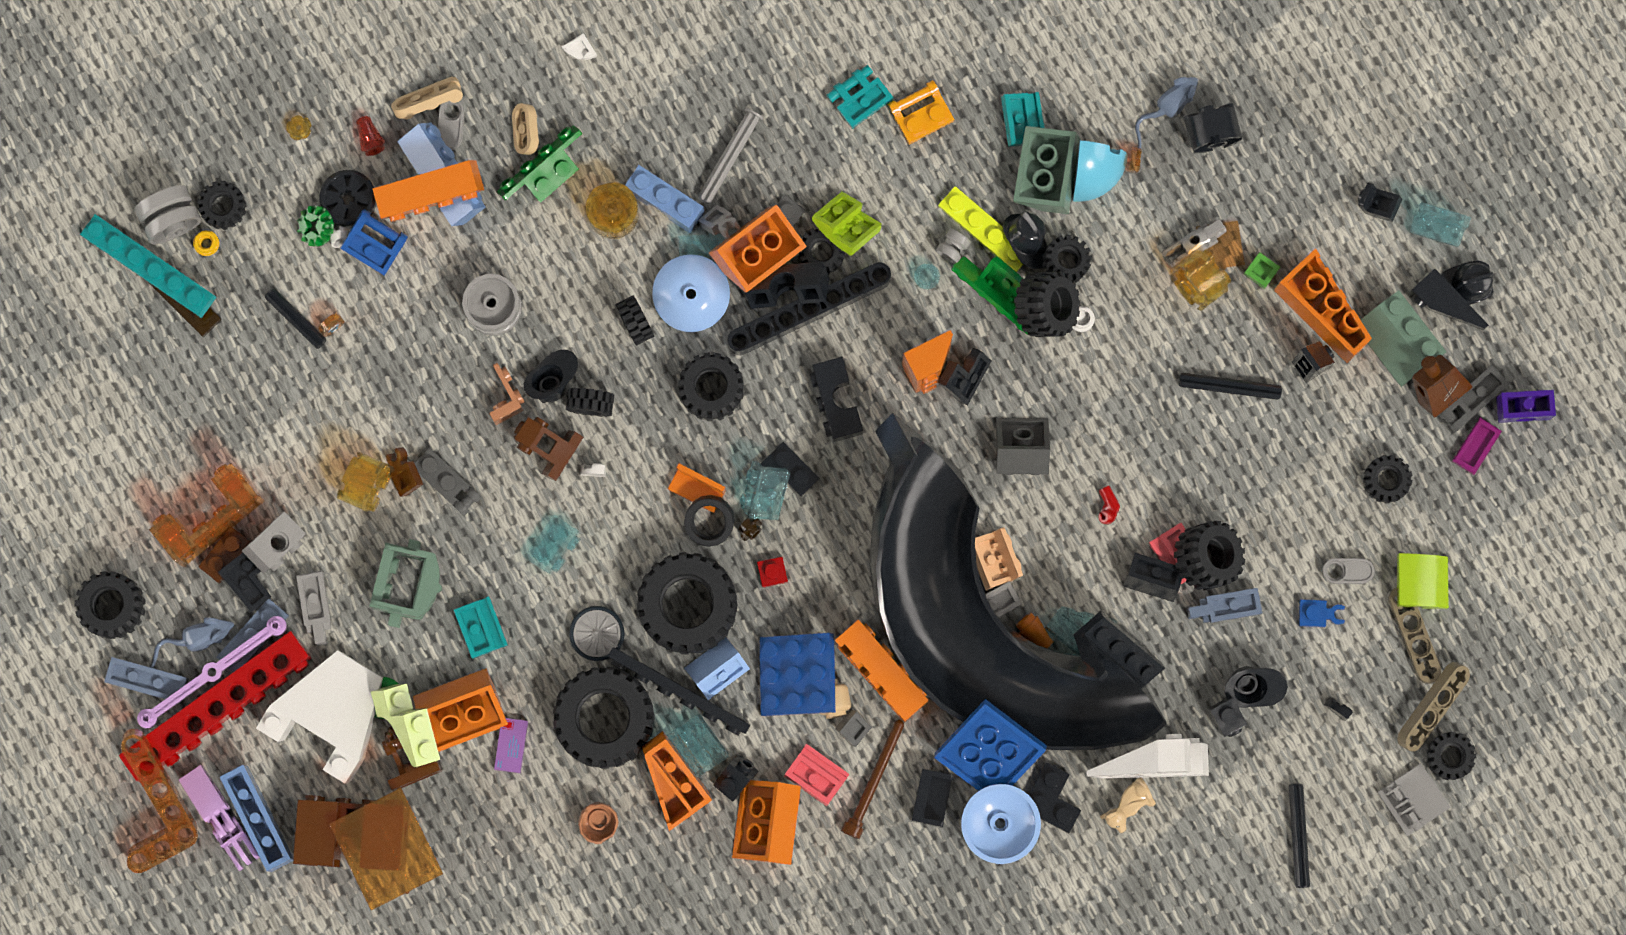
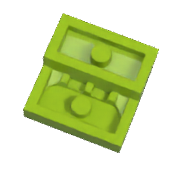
(846, 223)
(1422, 581)

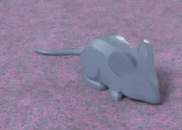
(1172, 101)
(199, 636)

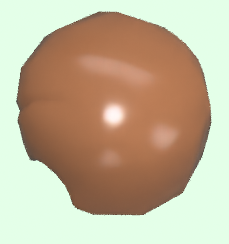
(598, 814)

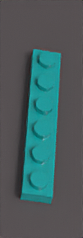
(148, 266)

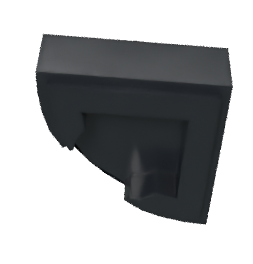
(1340, 710)

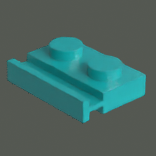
(1018, 112)
(480, 627)

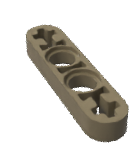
(1410, 636)
(1431, 704)

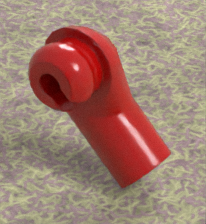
(1110, 508)

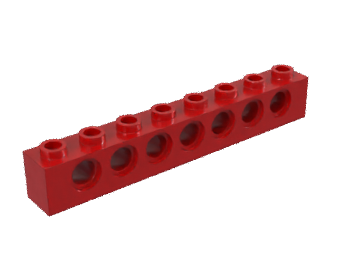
(223, 692)

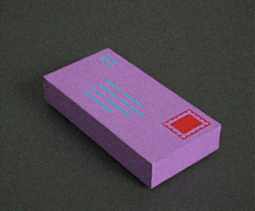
(511, 746)

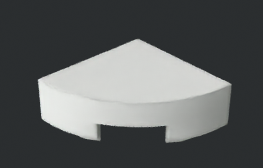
(580, 48)
(596, 470)

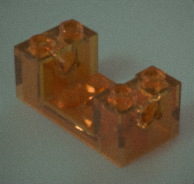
(186, 547)

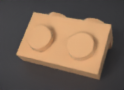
(996, 559)

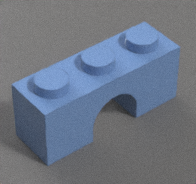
(665, 198)

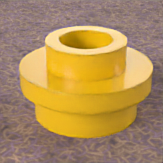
(200, 237)

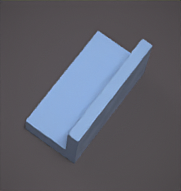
(717, 668)

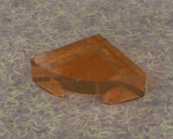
(1134, 162)

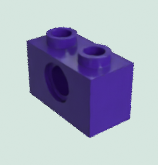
(1525, 406)

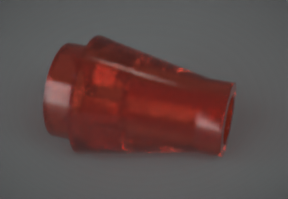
(370, 139)

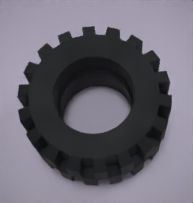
(1047, 304)
(711, 364)
(1225, 552)
(129, 615)

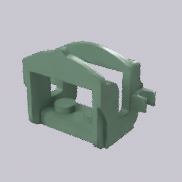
(427, 586)

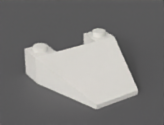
(335, 706)
(1159, 759)

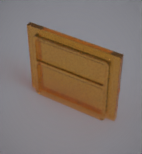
(386, 849)

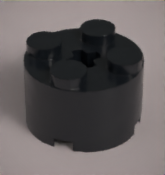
(1213, 128)

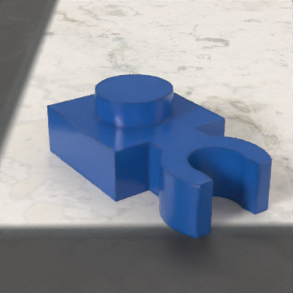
(1315, 613)

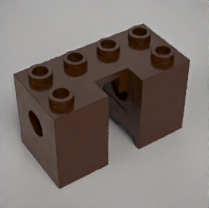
(313, 836)

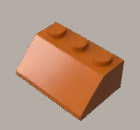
(758, 248)
(926, 362)
(462, 709)
(766, 822)

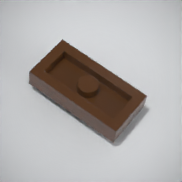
(223, 553)

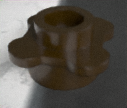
(750, 528)

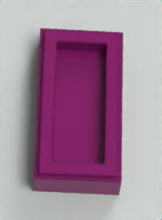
(1476, 446)

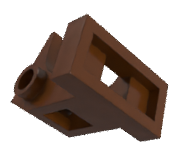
(528, 436)
(407, 773)

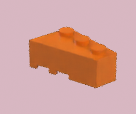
(674, 781)

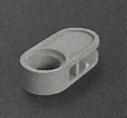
(451, 128)
(1353, 571)

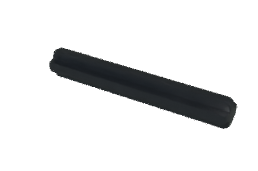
(1230, 386)
(1299, 835)

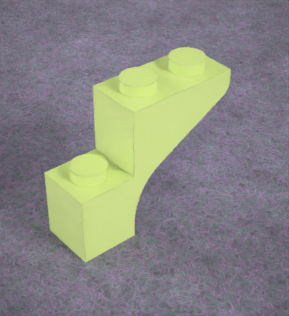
(409, 724)

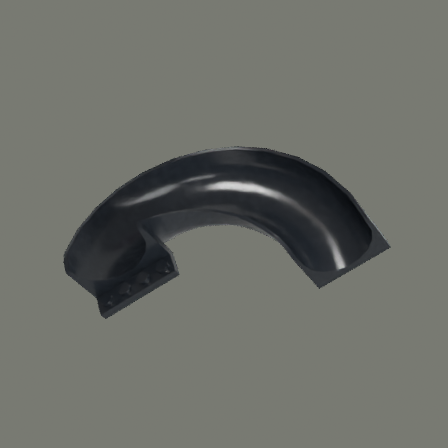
(960, 647)

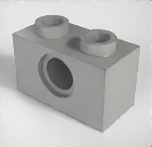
(260, 548)

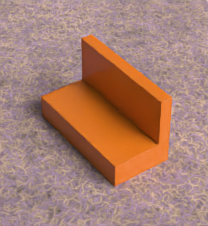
(694, 485)

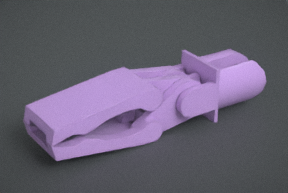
(212, 805)

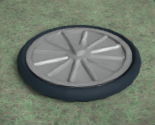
(596, 633)

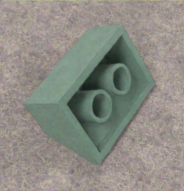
(1047, 169)
(1400, 337)

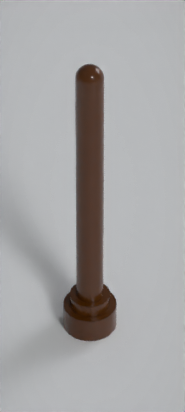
(854, 825)

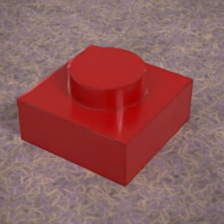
(772, 572)

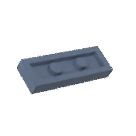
(251, 628)
(143, 678)

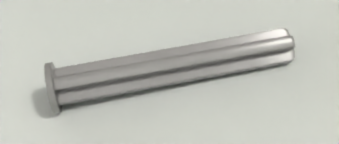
(729, 155)

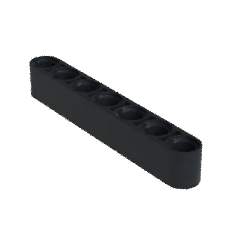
(801, 319)

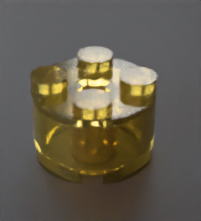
(608, 196)
(1200, 279)
(364, 481)

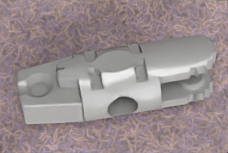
(1205, 234)

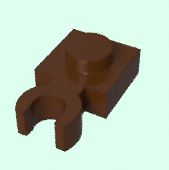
(406, 474)

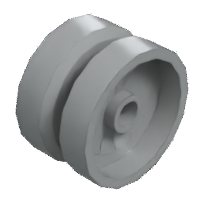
(167, 214)
(503, 315)

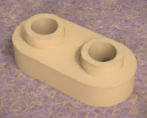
(525, 129)

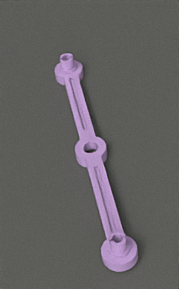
(148, 717)

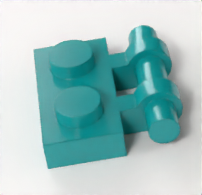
(863, 103)

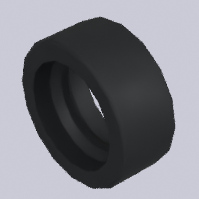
(695, 535)

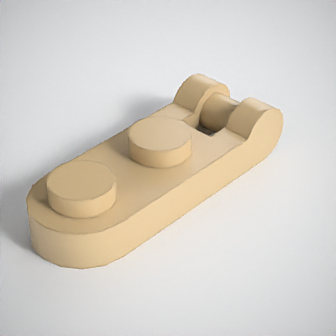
(427, 98)

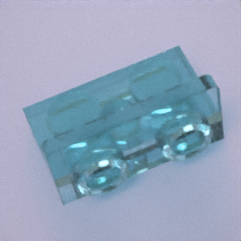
(1439, 224)
(764, 491)
(552, 545)
(698, 745)

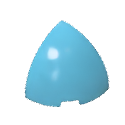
(1097, 170)

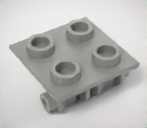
(1414, 799)

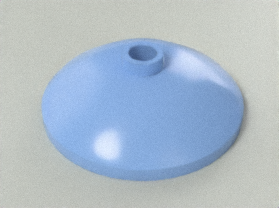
(691, 273)
(1015, 837)

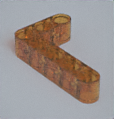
(161, 801)

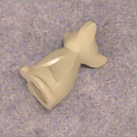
(1132, 799)

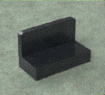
(1153, 577)

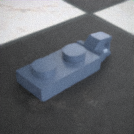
(1227, 606)

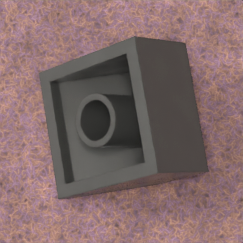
(1022, 446)

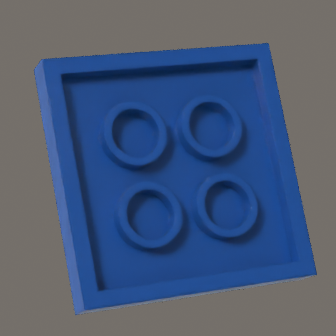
(797, 674)
(990, 749)

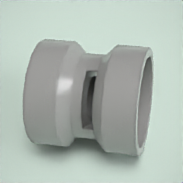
(953, 246)

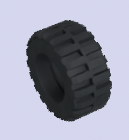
(651, 603)
(578, 692)

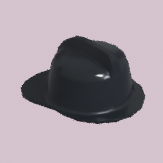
(1026, 238)
(1471, 280)
(551, 376)
(1256, 687)

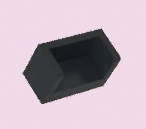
(932, 798)

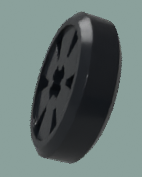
(337, 186)

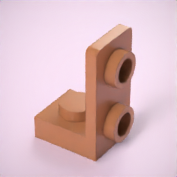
(505, 410)

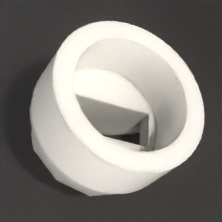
(337, 236)

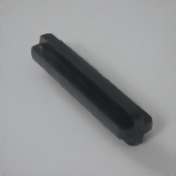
(295, 318)

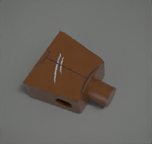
(1439, 384)

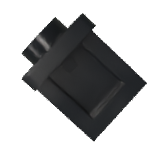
(1379, 202)
(1227, 717)
(735, 777)

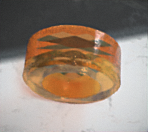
(331, 324)

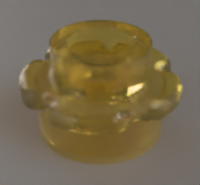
(304, 132)

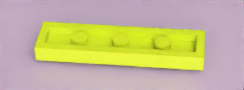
(980, 226)

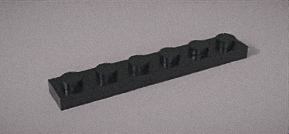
(688, 697)

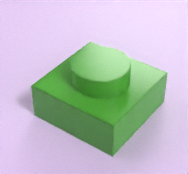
(1262, 270)

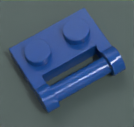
(370, 250)

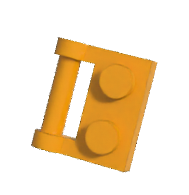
(925, 119)

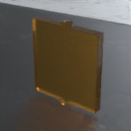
(1228, 250)

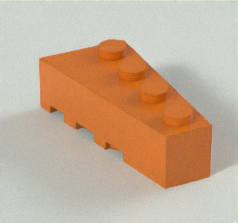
(428, 190)
(1324, 306)
(880, 670)

